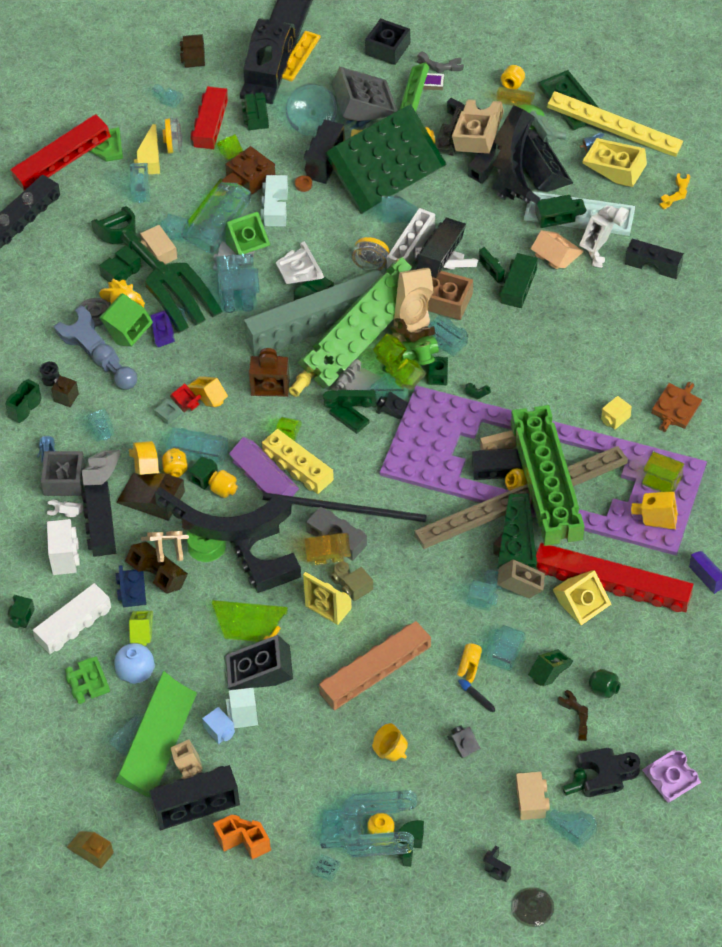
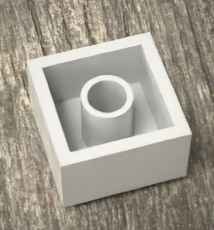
(62, 547)

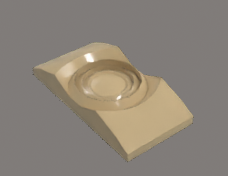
(412, 299)

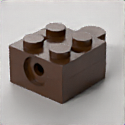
(249, 169)
(269, 374)

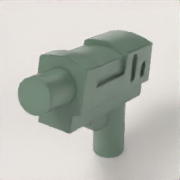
(545, 131)

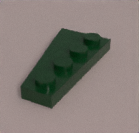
(518, 532)

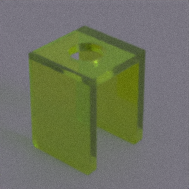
(663, 473)

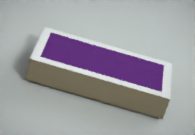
(434, 82)

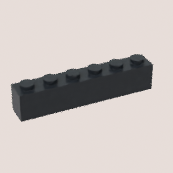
(440, 246)

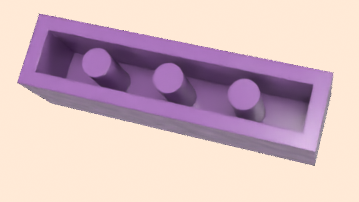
(262, 469)

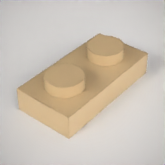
(498, 441)

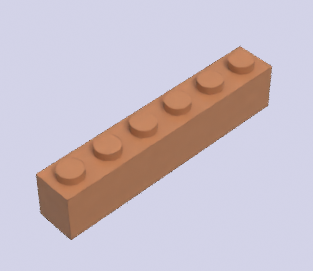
(374, 665)

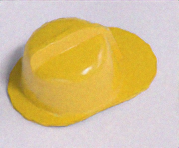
(390, 743)

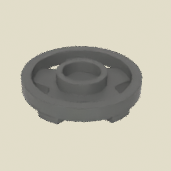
(96, 310)

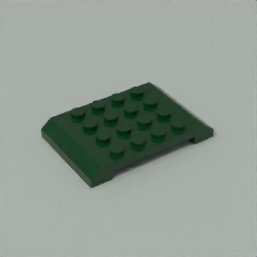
(385, 158)

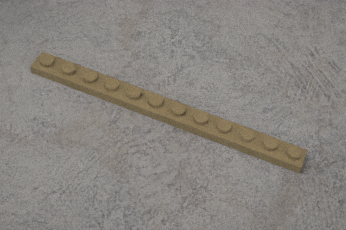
(497, 506)

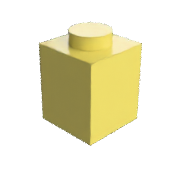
(616, 412)

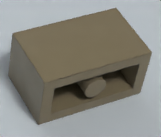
(521, 579)

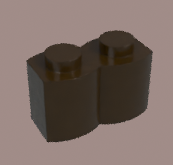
(193, 51)

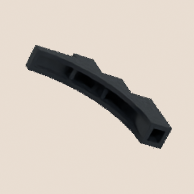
(509, 160)

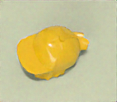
(116, 288)

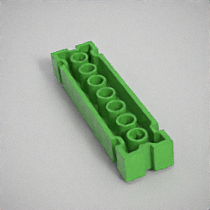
(355, 328)
(547, 475)

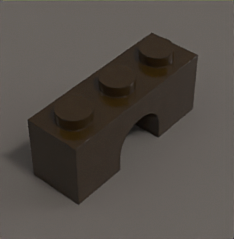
(168, 575)

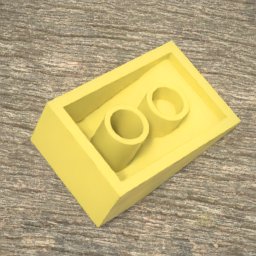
(616, 161)
(325, 599)

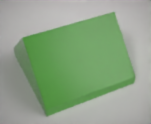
(246, 234)

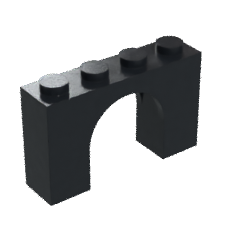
(266, 573)

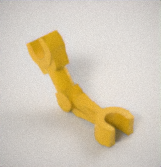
(681, 194)

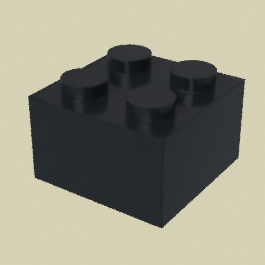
(387, 41)

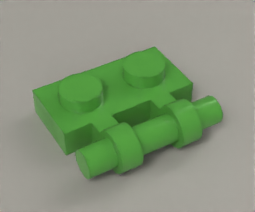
(93, 677)

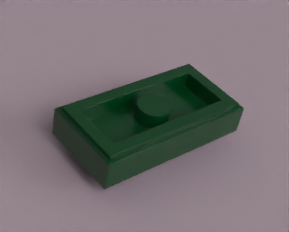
(491, 264)

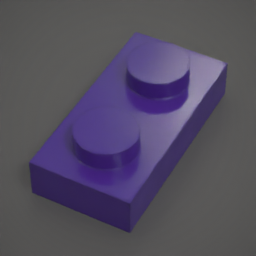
(162, 329)

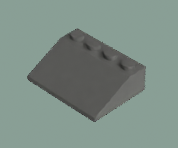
(362, 95)

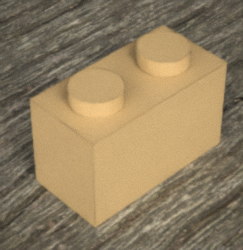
(159, 244)
(531, 795)

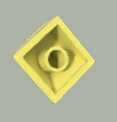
(582, 596)

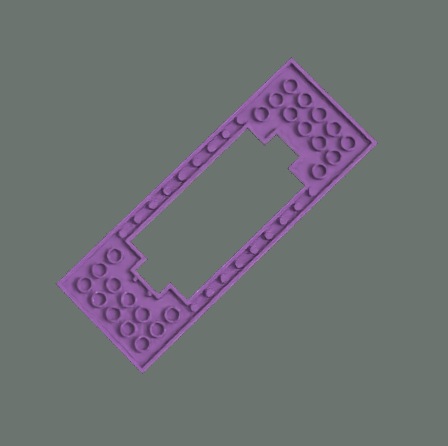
(436, 420)

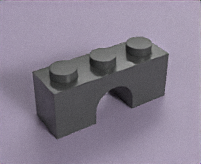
(326, 523)

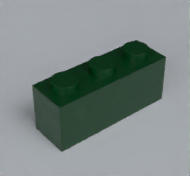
(518, 280)

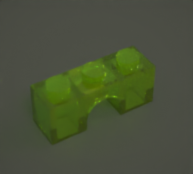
(389, 352)

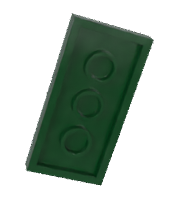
(569, 86)

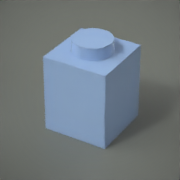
(218, 725)

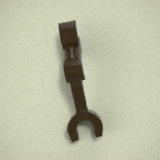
(411, 336)
(581, 710)

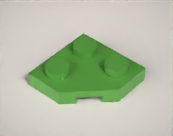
(111, 148)

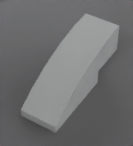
(100, 467)

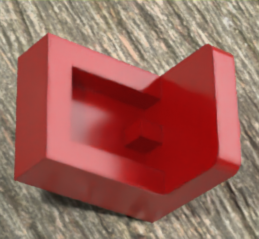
(185, 398)

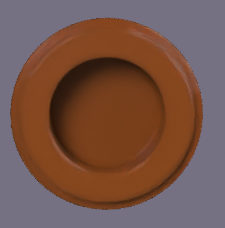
(303, 183)

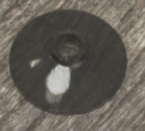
(532, 915)

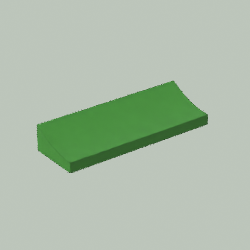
(156, 735)

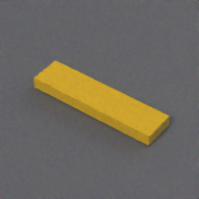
(300, 54)

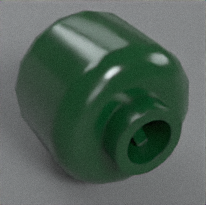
(604, 683)

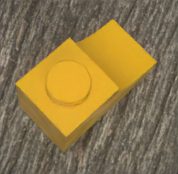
(209, 389)

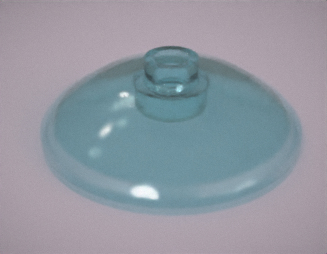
(306, 99)

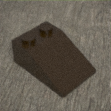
(141, 490)

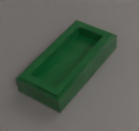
(350, 418)

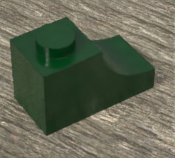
(549, 667)

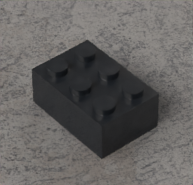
(327, 137)

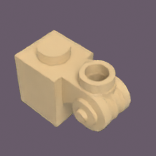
(186, 759)

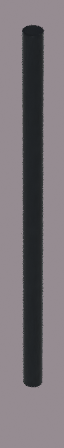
(349, 507)

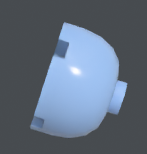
(134, 663)

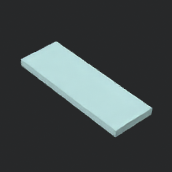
(582, 220)

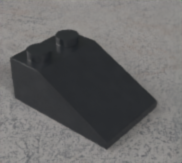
(260, 664)

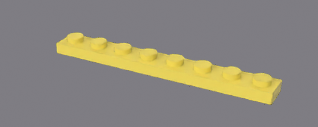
(615, 124)

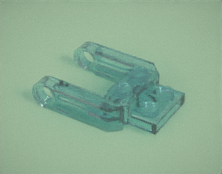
(347, 825)

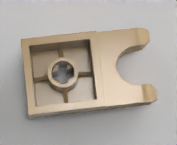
(477, 127)

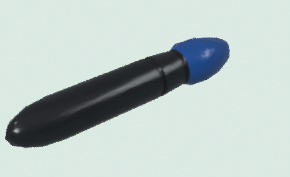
(466, 686)

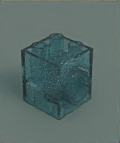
(237, 283)

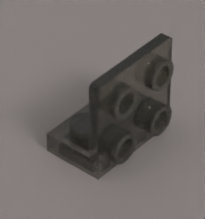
(444, 140)

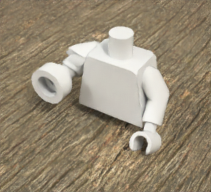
(599, 231)

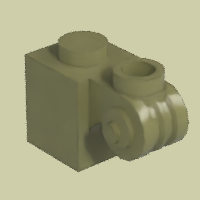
(353, 584)

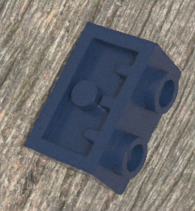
(131, 587)

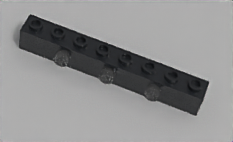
(26, 207)

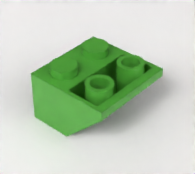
(126, 320)

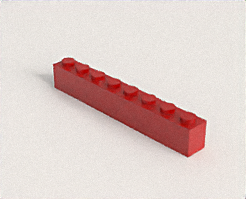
(616, 577)

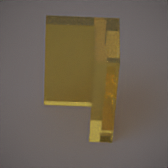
(514, 96)

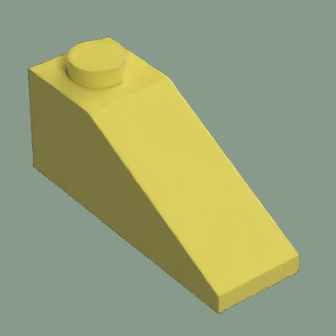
(149, 152)

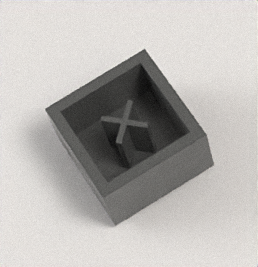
(62, 473)

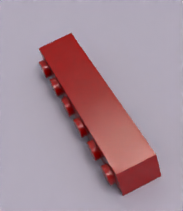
(61, 151)

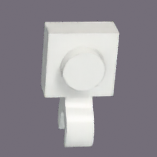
(69, 508)

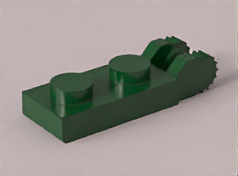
(349, 398)

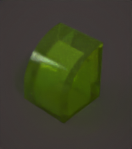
(230, 147)
(289, 427)

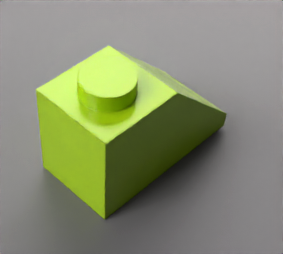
(141, 627)

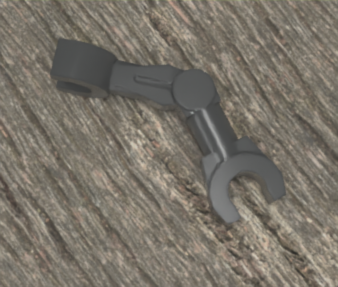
(440, 67)

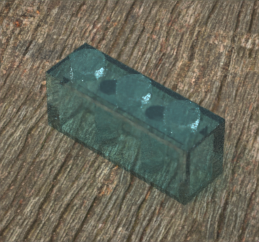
(199, 444)

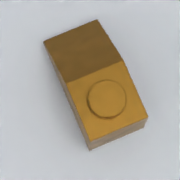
(92, 848)

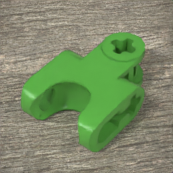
(421, 350)

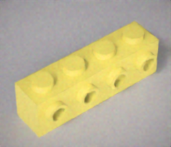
(297, 461)

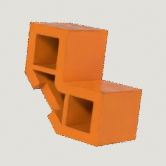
(234, 831)

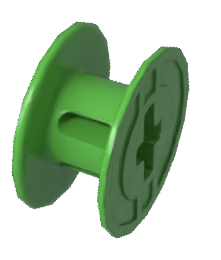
(205, 549)

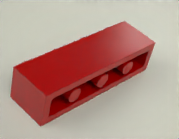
(209, 117)

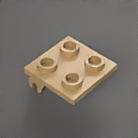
(158, 537)

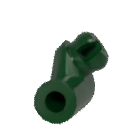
(473, 392)
(577, 784)

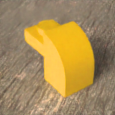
(144, 457)

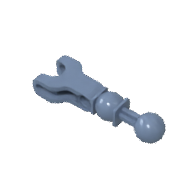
(85, 336)

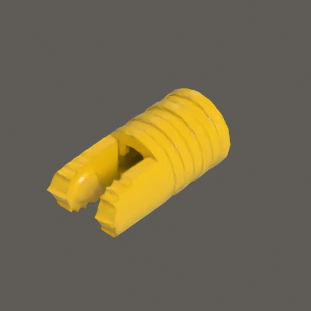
(470, 661)

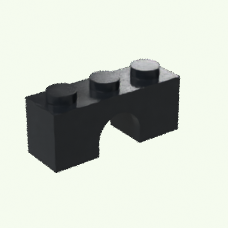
(667, 260)

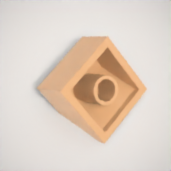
(555, 249)

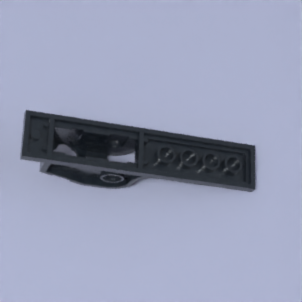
(282, 35)

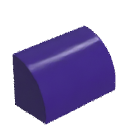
(706, 571)

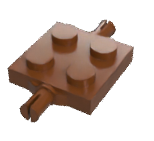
(676, 406)

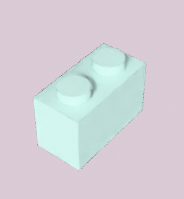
(242, 707)

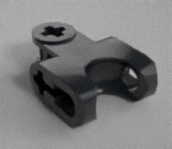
(610, 768)

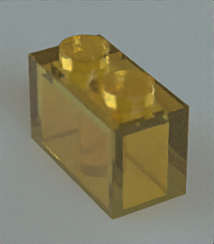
(327, 547)

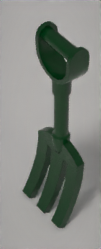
(162, 273)

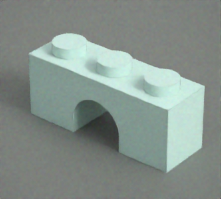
(275, 189)

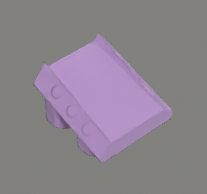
(672, 775)

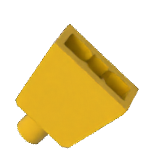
(657, 509)

